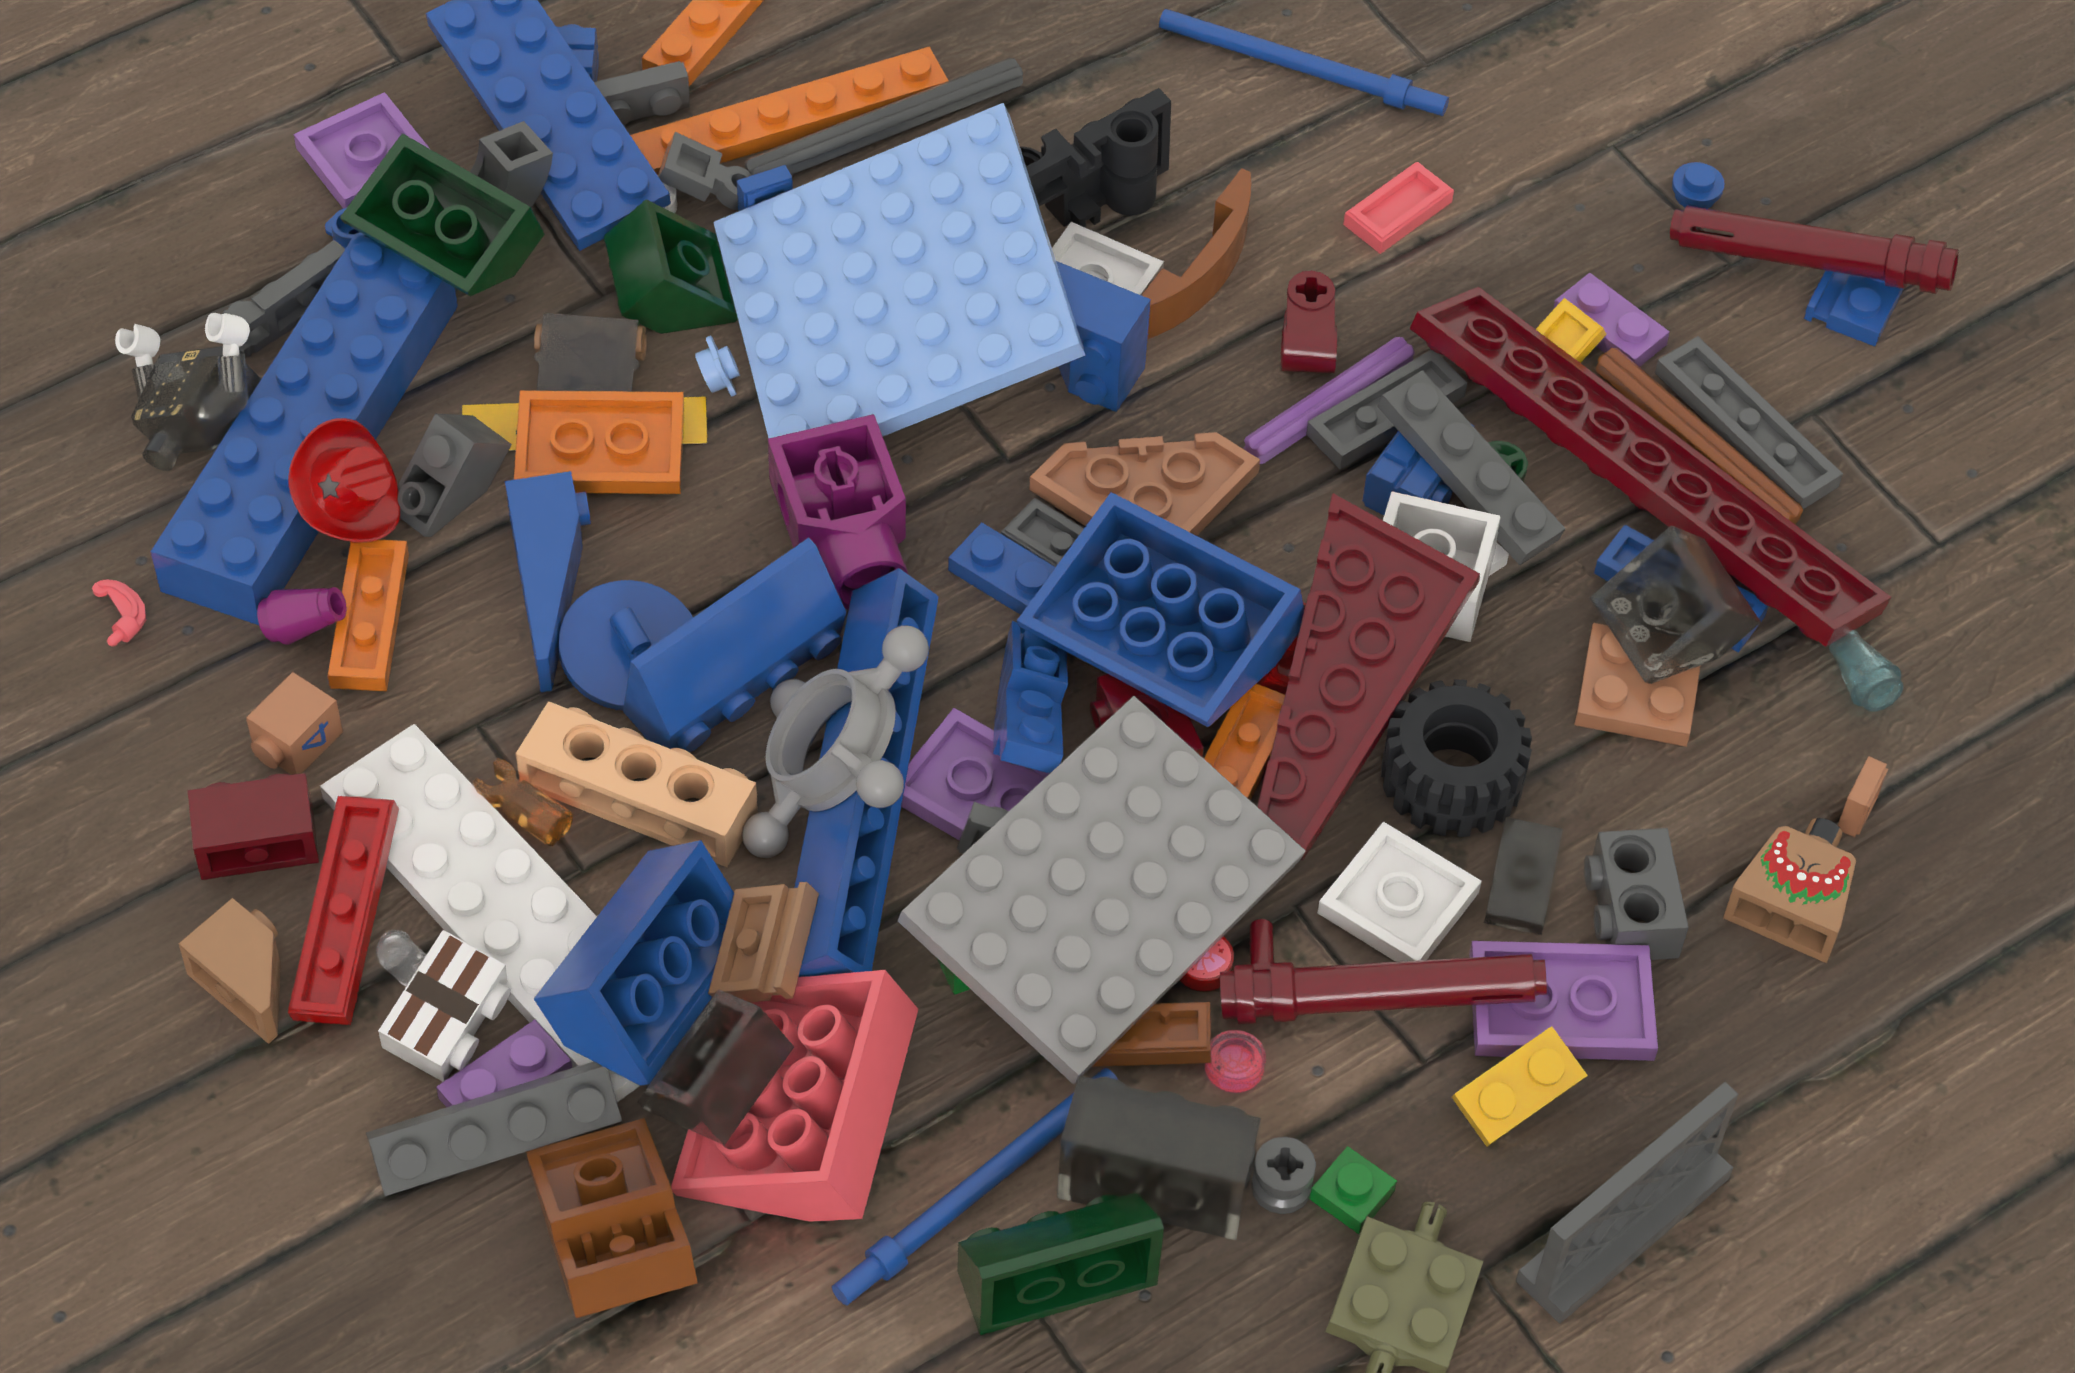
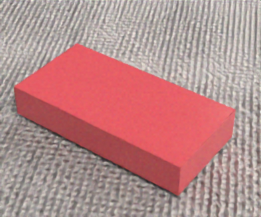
(1398, 207)

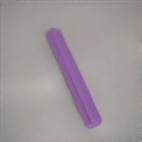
(1293, 422)

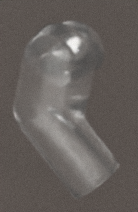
(399, 955)

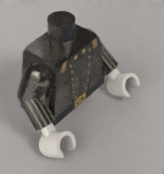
(188, 395)

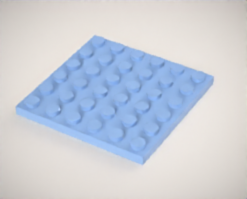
(899, 283)

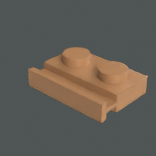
(764, 942)

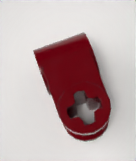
(1309, 325)

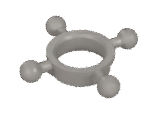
(853, 758)

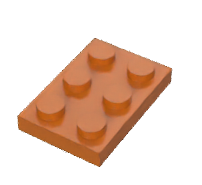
(604, 439)

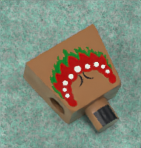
(1796, 889)

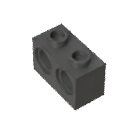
(1647, 894)

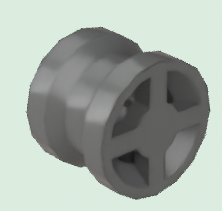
(1277, 1189)

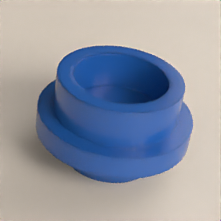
(1697, 185)

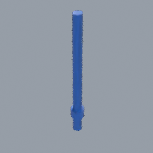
(1394, 90)
(890, 1254)

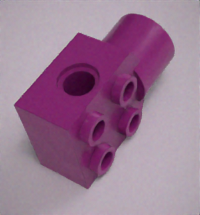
(844, 497)

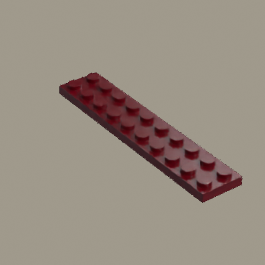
(1651, 464)

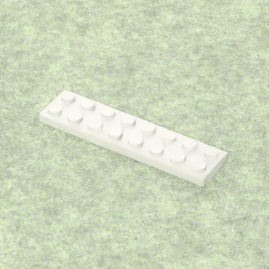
(473, 870)

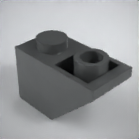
(449, 471)

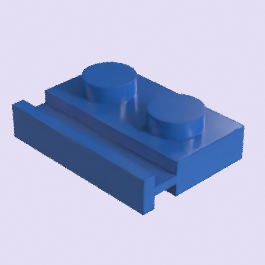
(1853, 305)

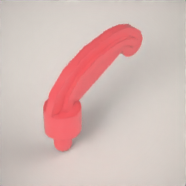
(128, 605)

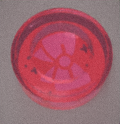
(1236, 1061)

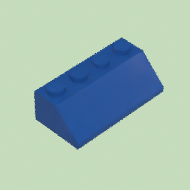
(735, 651)
(643, 964)

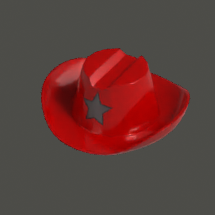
(344, 483)

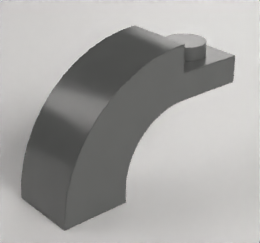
(514, 162)

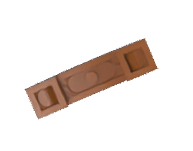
(1178, 297)

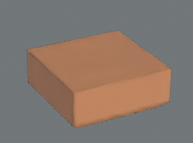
(1862, 797)

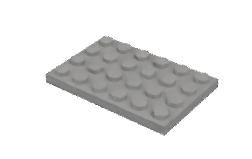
(1101, 888)

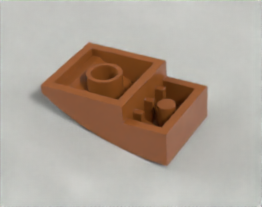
(611, 1218)

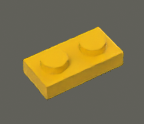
(1519, 1086)

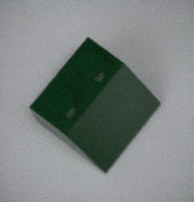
(668, 271)

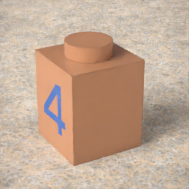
(294, 725)

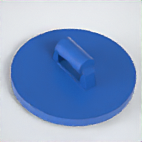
(611, 629)

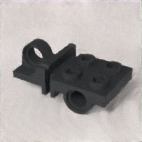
(1107, 164)

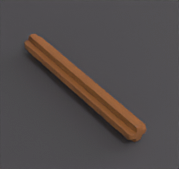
(1671, 413)

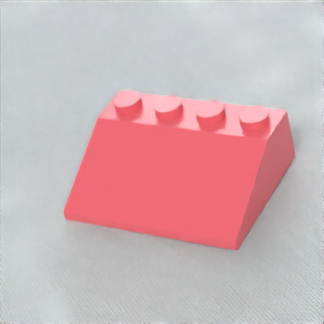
(823, 1115)

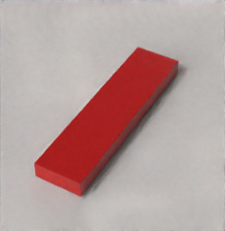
(343, 910)

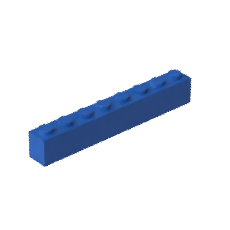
(852, 844)

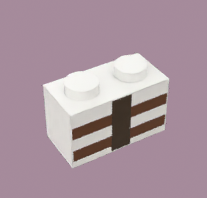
(445, 1007)

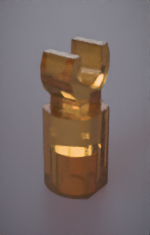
(526, 804)

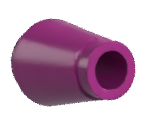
(297, 613)

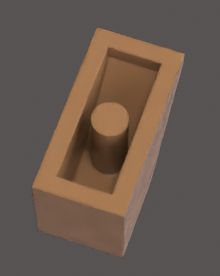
(238, 965)

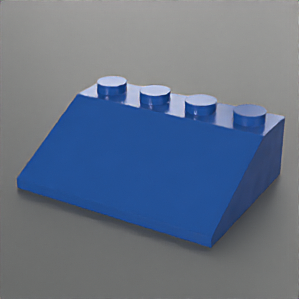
(1165, 611)

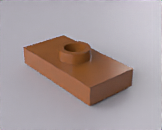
(1165, 1036)

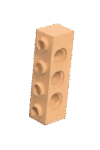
(654, 807)

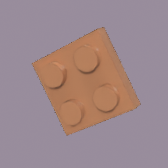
(1621, 702)

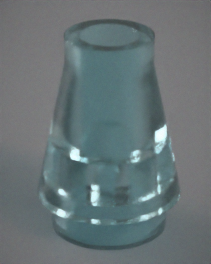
(1867, 673)

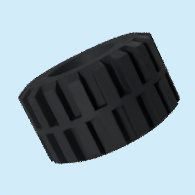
(1462, 721)

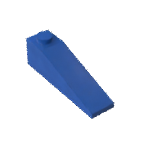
(548, 549)

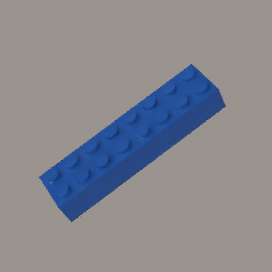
(343, 360)

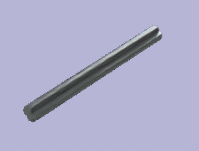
(890, 119)

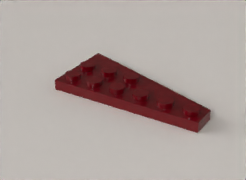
(1361, 646)

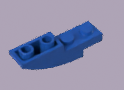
(1030, 702)

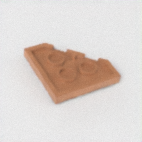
(1173, 480)

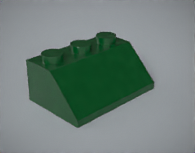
(444, 218)
(1060, 1261)

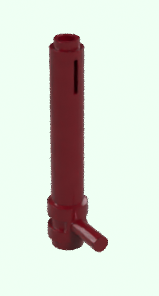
(1894, 260)
(1290, 991)

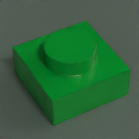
(1352, 1189)

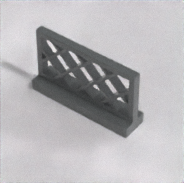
(1632, 1209)

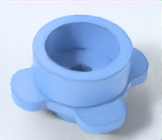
(717, 367)

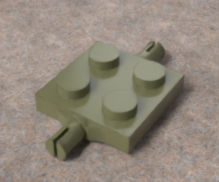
(1405, 1295)

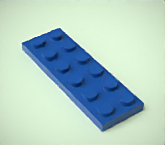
(531, 75)

